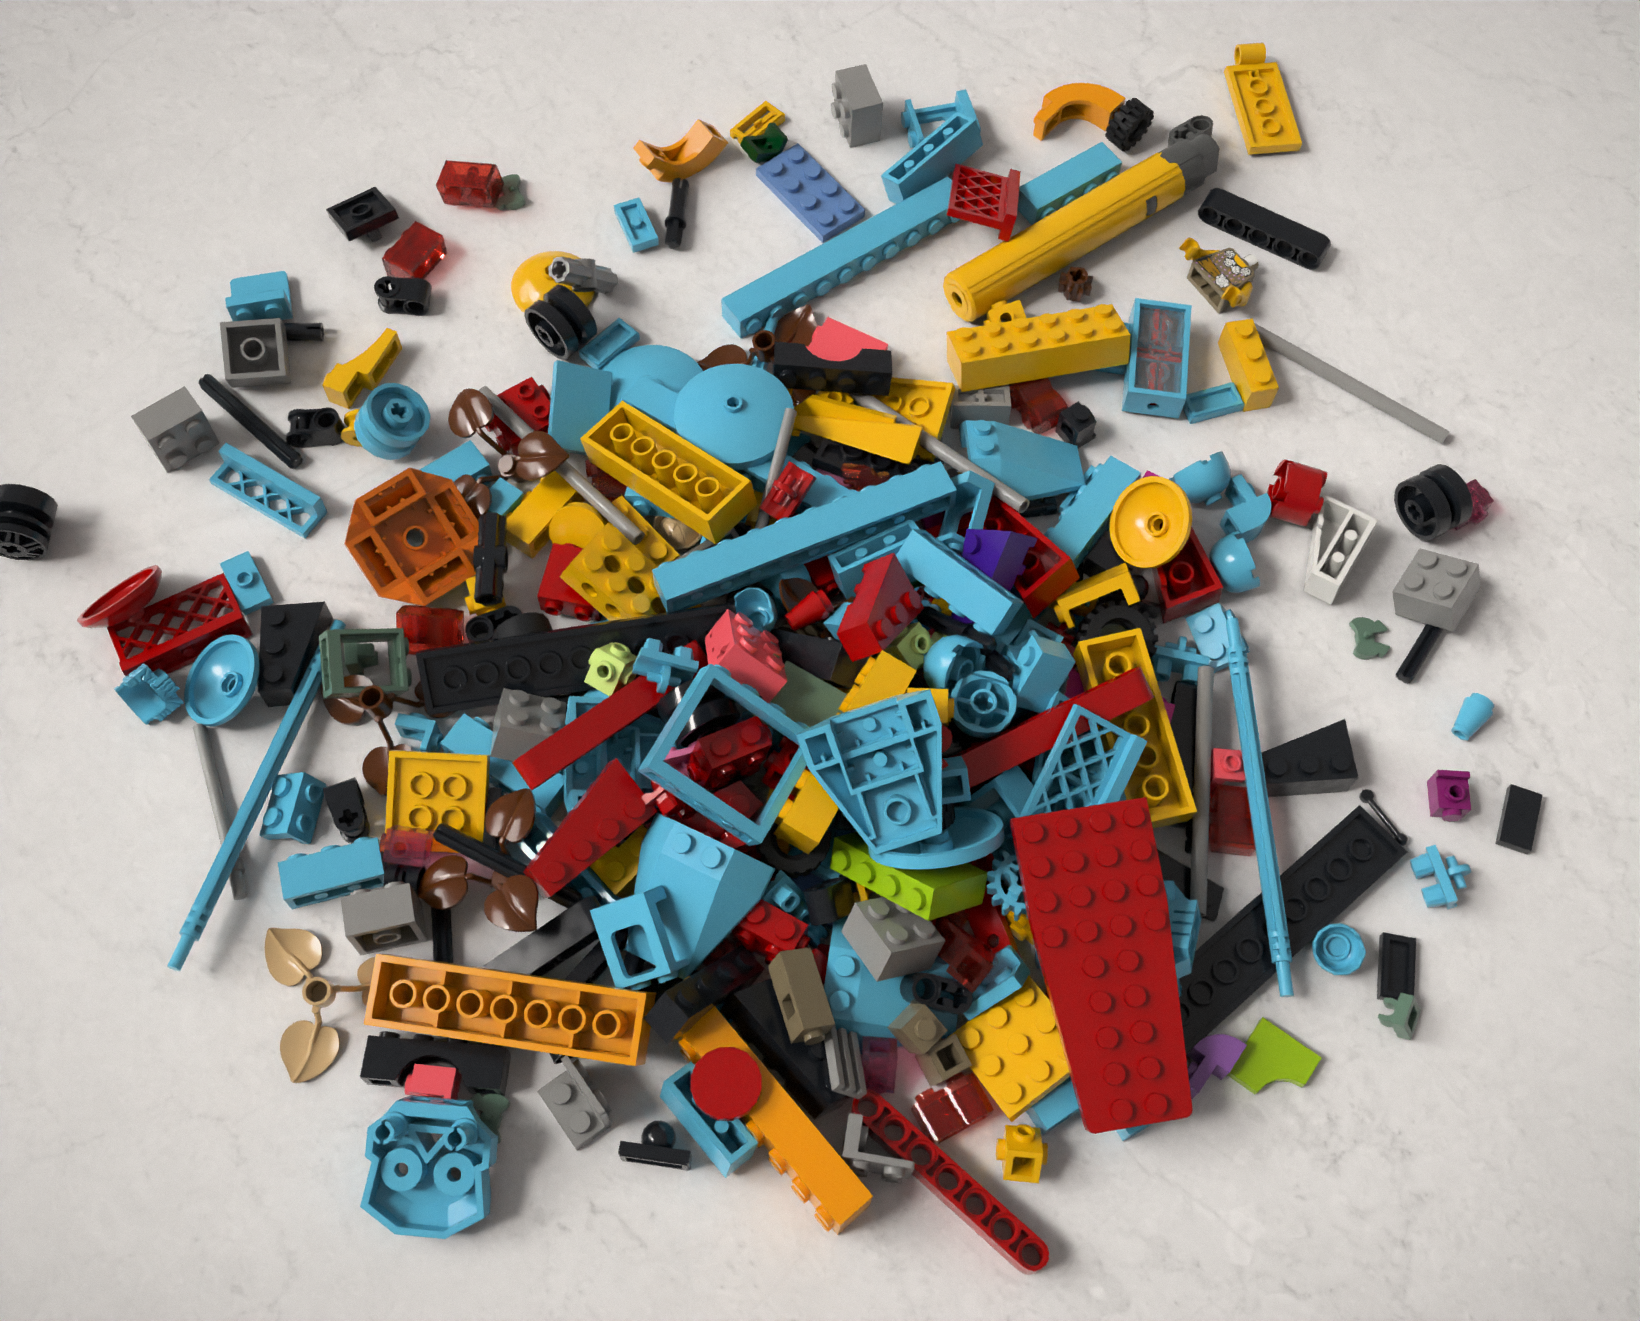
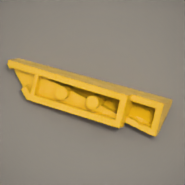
(859, 428)

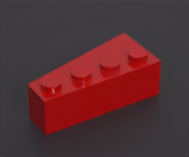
(1047, 567)
(1186, 581)
(597, 823)

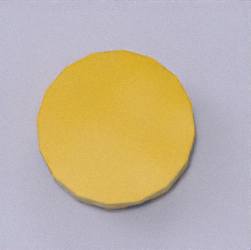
(575, 524)

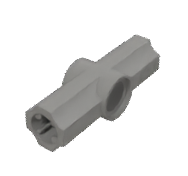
(582, 275)

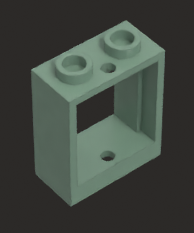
(332, 664)

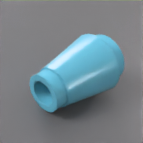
(1472, 715)

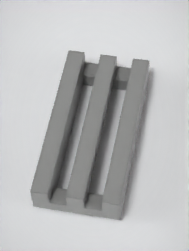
(848, 1064)

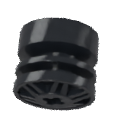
(25, 522)

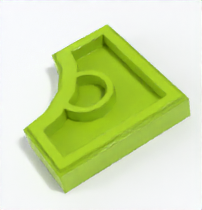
(1273, 1057)

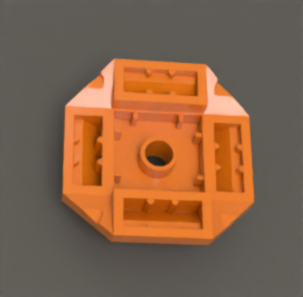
(380, 530)

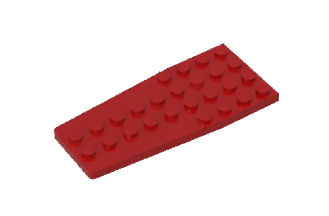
(1107, 959)

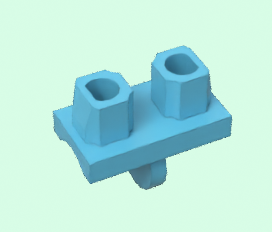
(1178, 659)
(664, 667)
(1443, 891)
(787, 896)

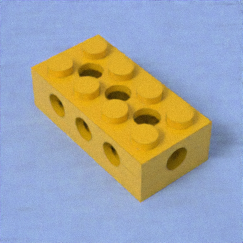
(615, 577)

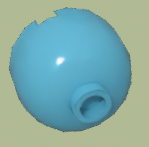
(1205, 479)
(1233, 564)
(951, 660)
(983, 704)

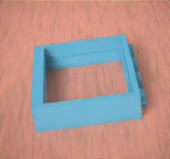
(695, 795)

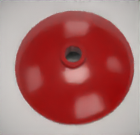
(123, 601)

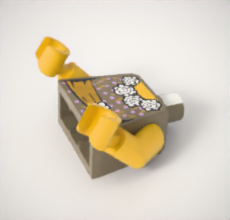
(1220, 275)

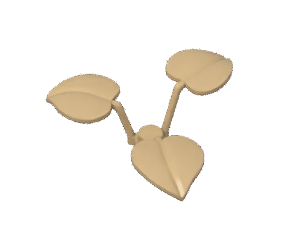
(304, 1046)

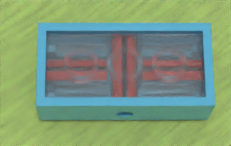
(1157, 358)

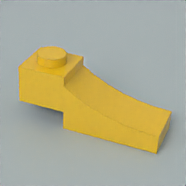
(364, 371)

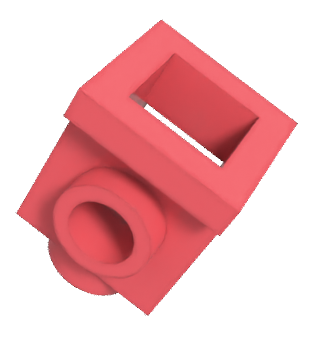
(433, 1082)

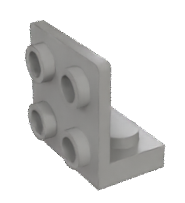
(573, 1104)
(861, 1163)

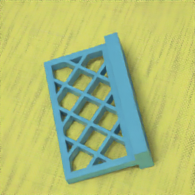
(1114, 772)

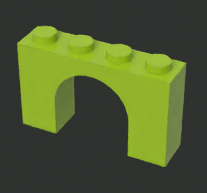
(923, 891)

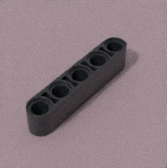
(1264, 228)
(1184, 728)
(551, 942)

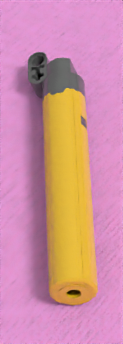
(1085, 222)

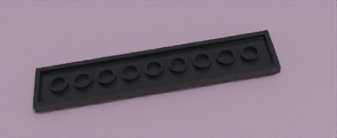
(547, 660)
(1314, 894)

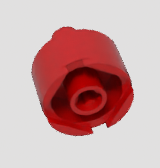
(1296, 492)

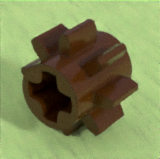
(1075, 284)

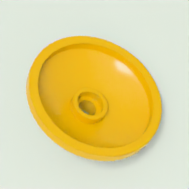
(533, 280)
(1138, 518)

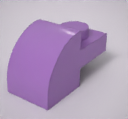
(1214, 1056)

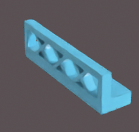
(271, 481)

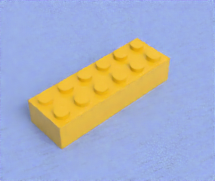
(1037, 347)
(669, 471)
(1159, 769)
(809, 814)

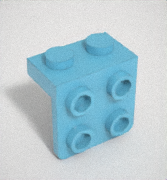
(260, 297)

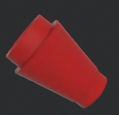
(810, 610)

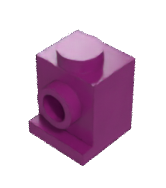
(1440, 791)

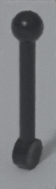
(1366, 796)

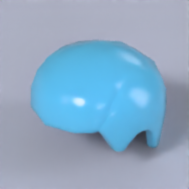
(757, 607)
(1338, 949)

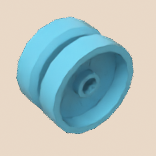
(391, 421)

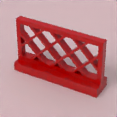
(1003, 201)
(185, 644)

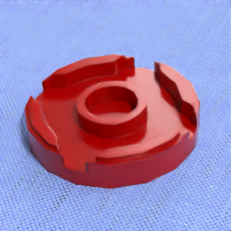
(726, 1083)

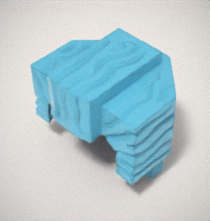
(149, 693)

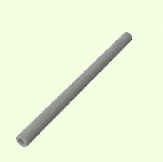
(1352, 385)
(949, 455)
(569, 473)
(1201, 791)

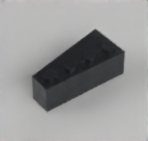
(800, 1065)

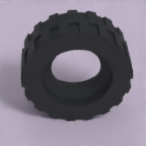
(792, 865)

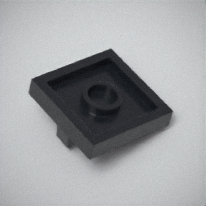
(363, 215)

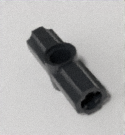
(490, 559)

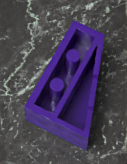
(996, 555)

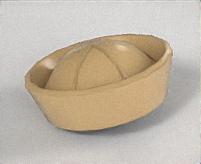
(676, 533)

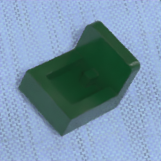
(766, 146)

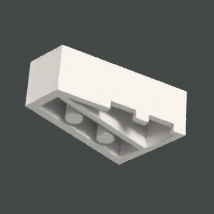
(1335, 545)

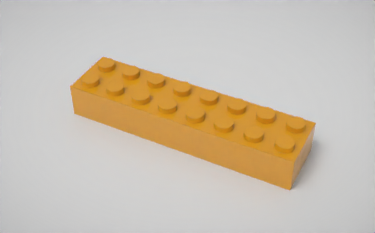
(510, 1009)
(787, 1134)

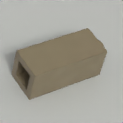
(801, 996)

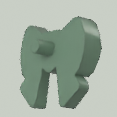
(512, 198)
(1364, 636)
(492, 1107)

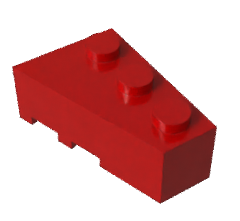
(880, 610)

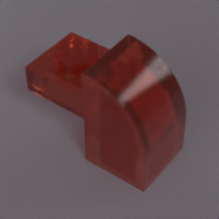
(968, 956)

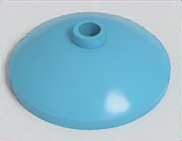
(222, 680)

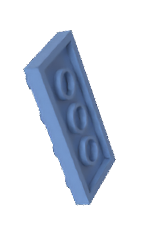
(810, 193)

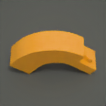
(1077, 101)
(684, 157)

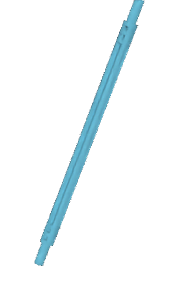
(1259, 809)
(249, 810)

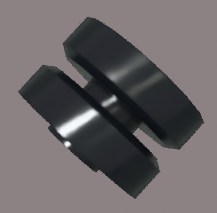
(560, 322)
(1433, 502)
(710, 715)

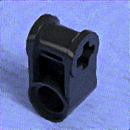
(405, 297)
(314, 427)
(347, 807)

